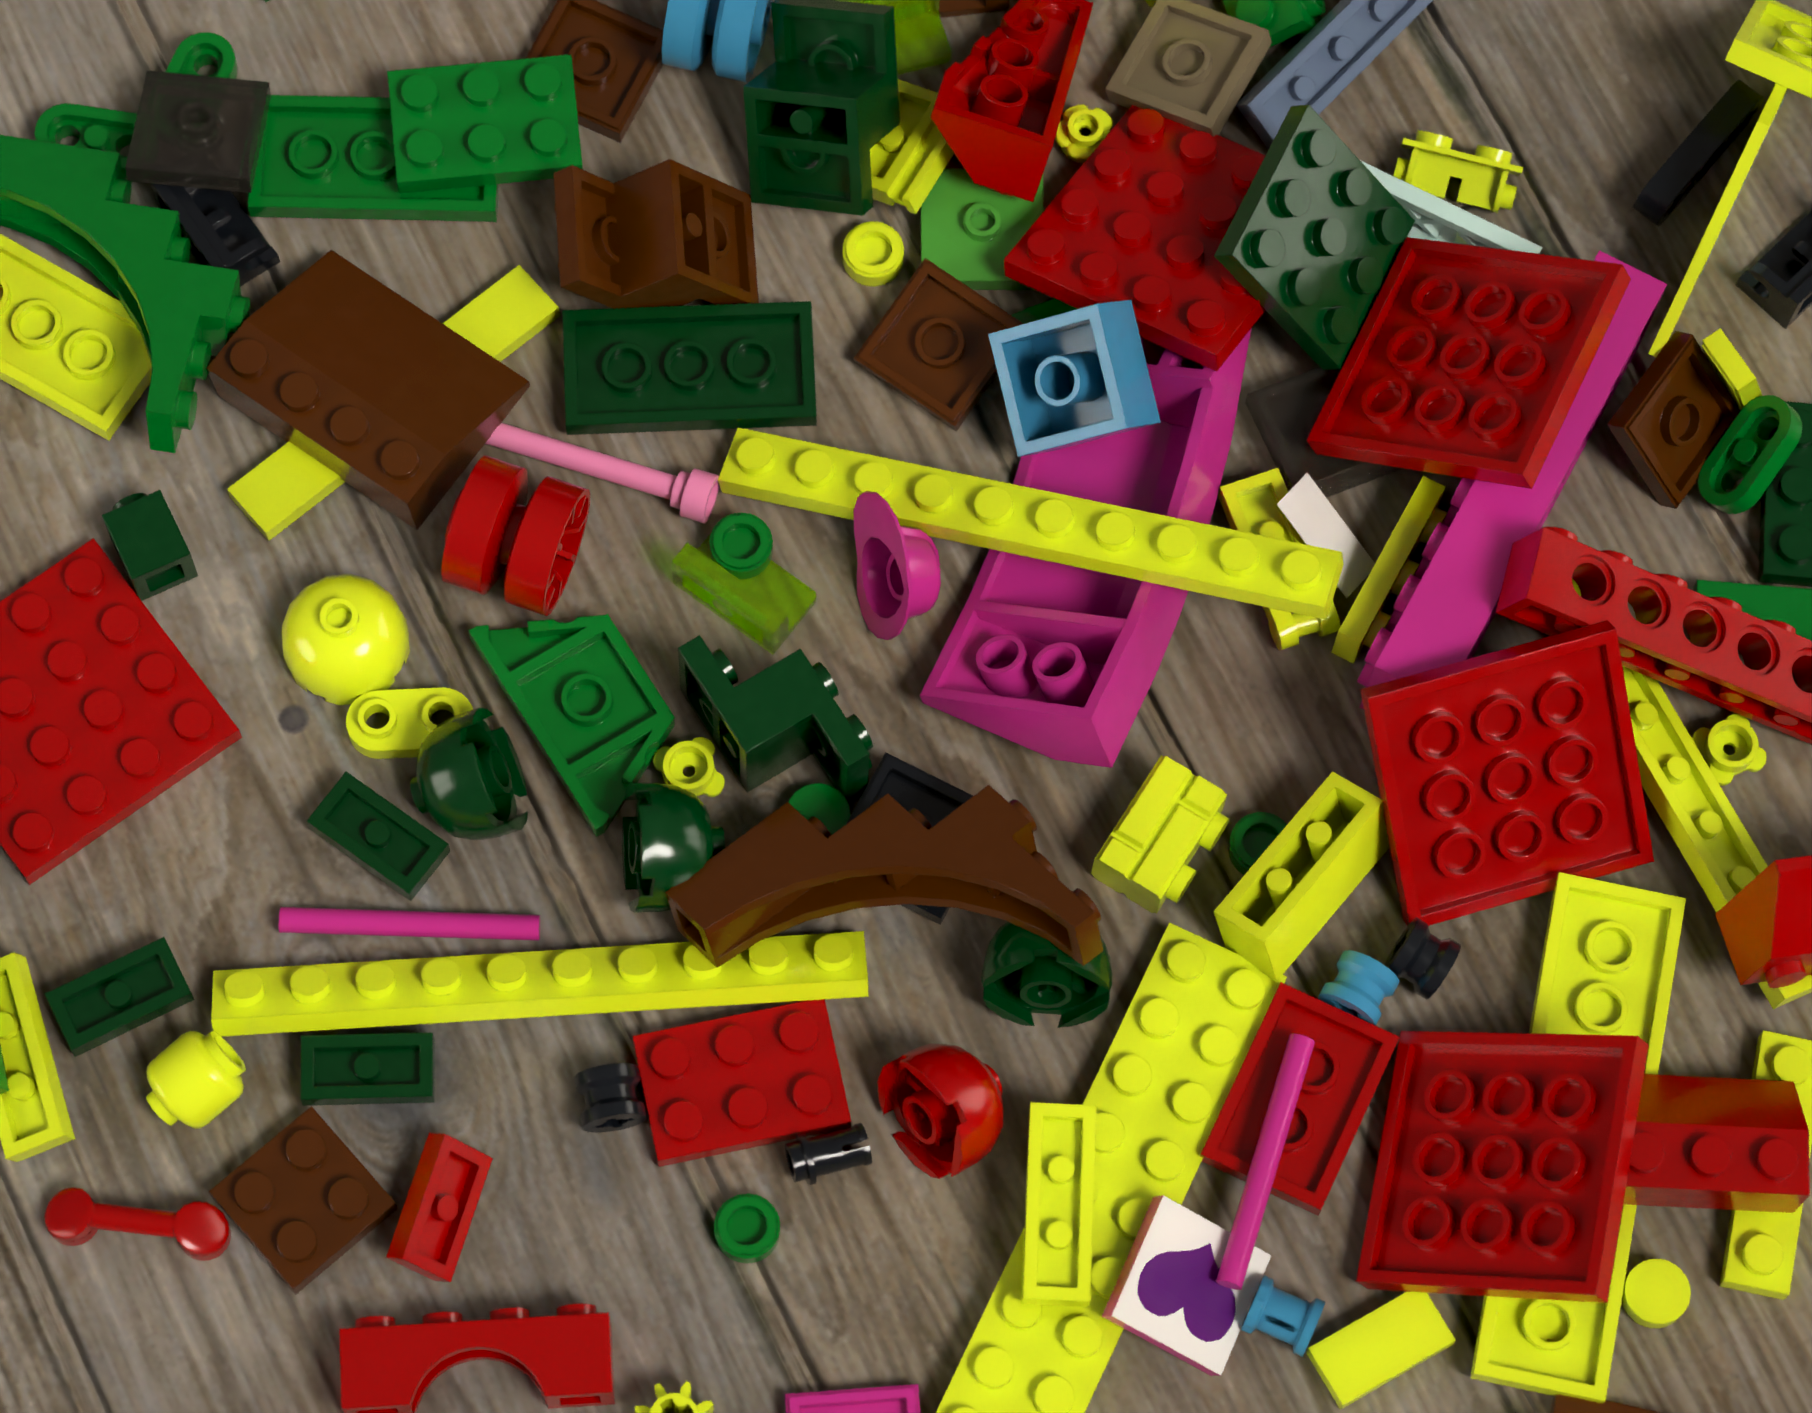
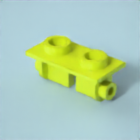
(1481, 174)

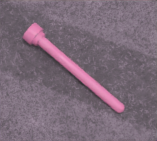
(690, 492)

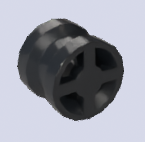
(1422, 958)
(610, 1097)

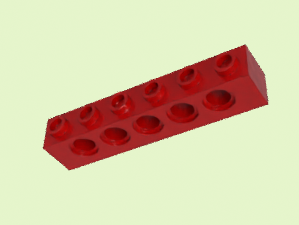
(1542, 596)

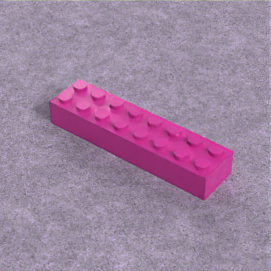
(1464, 563)

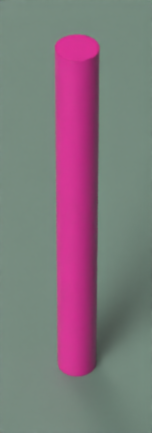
(409, 923)
(1265, 1161)

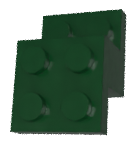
(822, 105)
(775, 718)

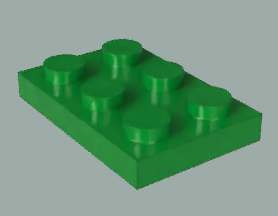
(483, 123)

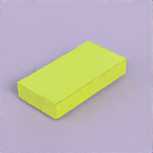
(1731, 368)
(1380, 1347)

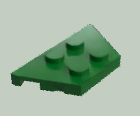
(581, 704)

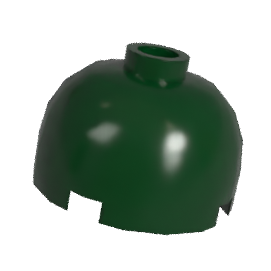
(470, 778)
(665, 842)
(1034, 976)

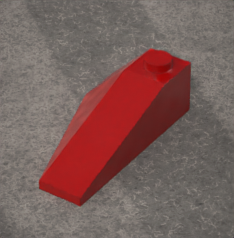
(1010, 94)

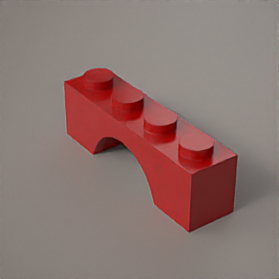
(393, 1365)

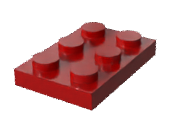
(741, 1081)
(1331, 1104)

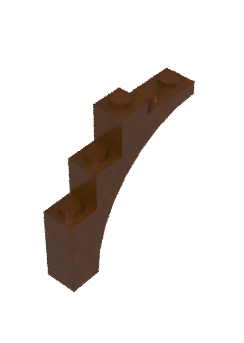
(885, 856)

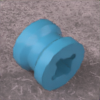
(1360, 986)

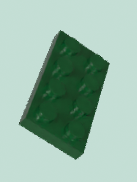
(689, 368)

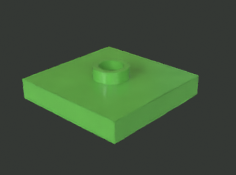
(973, 229)

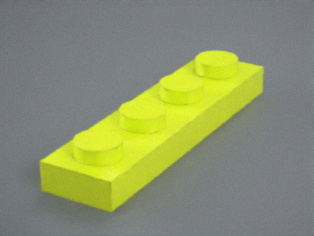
(1761, 1243)

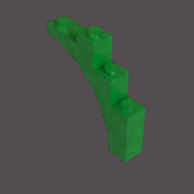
(137, 251)

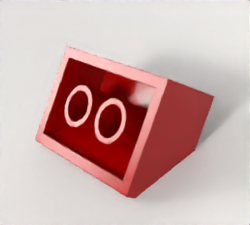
(1771, 925)
(1719, 1145)

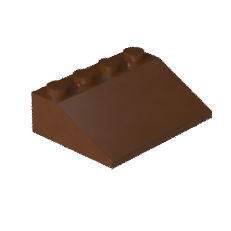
(367, 385)

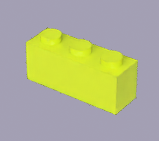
(1304, 876)

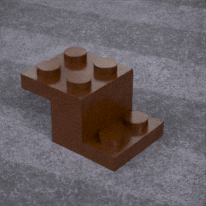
(654, 238)

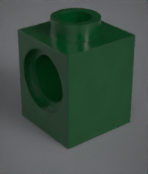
(149, 544)

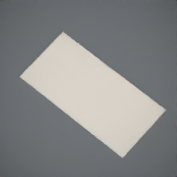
(1324, 528)

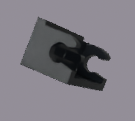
(218, 229)
(1783, 275)

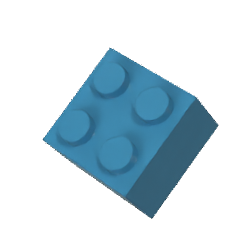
(1074, 377)

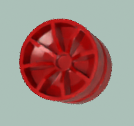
(497, 530)

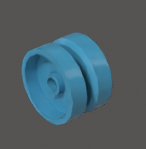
(734, 26)

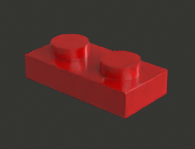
(439, 1207)

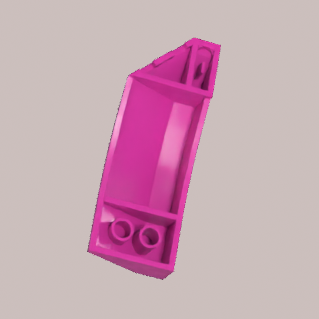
(1071, 651)

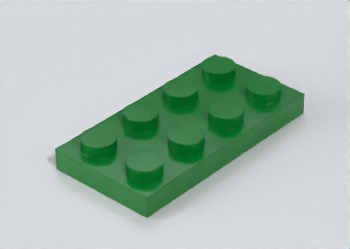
(339, 163)

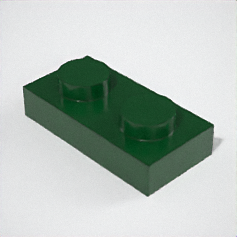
(378, 836)
(119, 996)
(367, 1069)

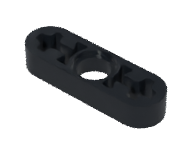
(1698, 152)

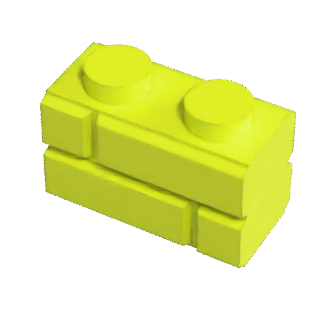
(1160, 835)

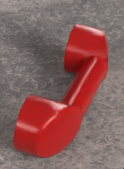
(197, 1226)

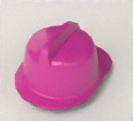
(894, 568)

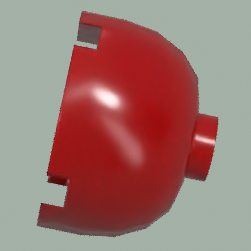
(945, 1106)

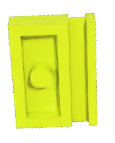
(912, 154)

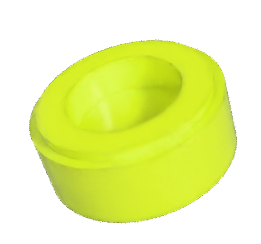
(873, 253)
(1656, 1293)

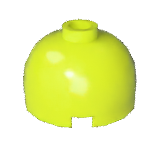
(344, 638)

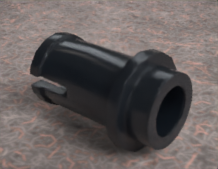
(824, 1153)

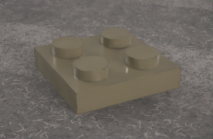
(1189, 64)

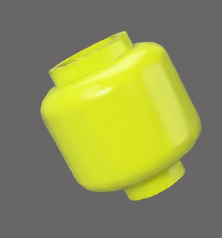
(195, 1079)

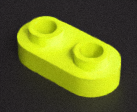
(408, 719)

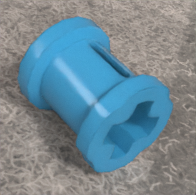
(1283, 1316)

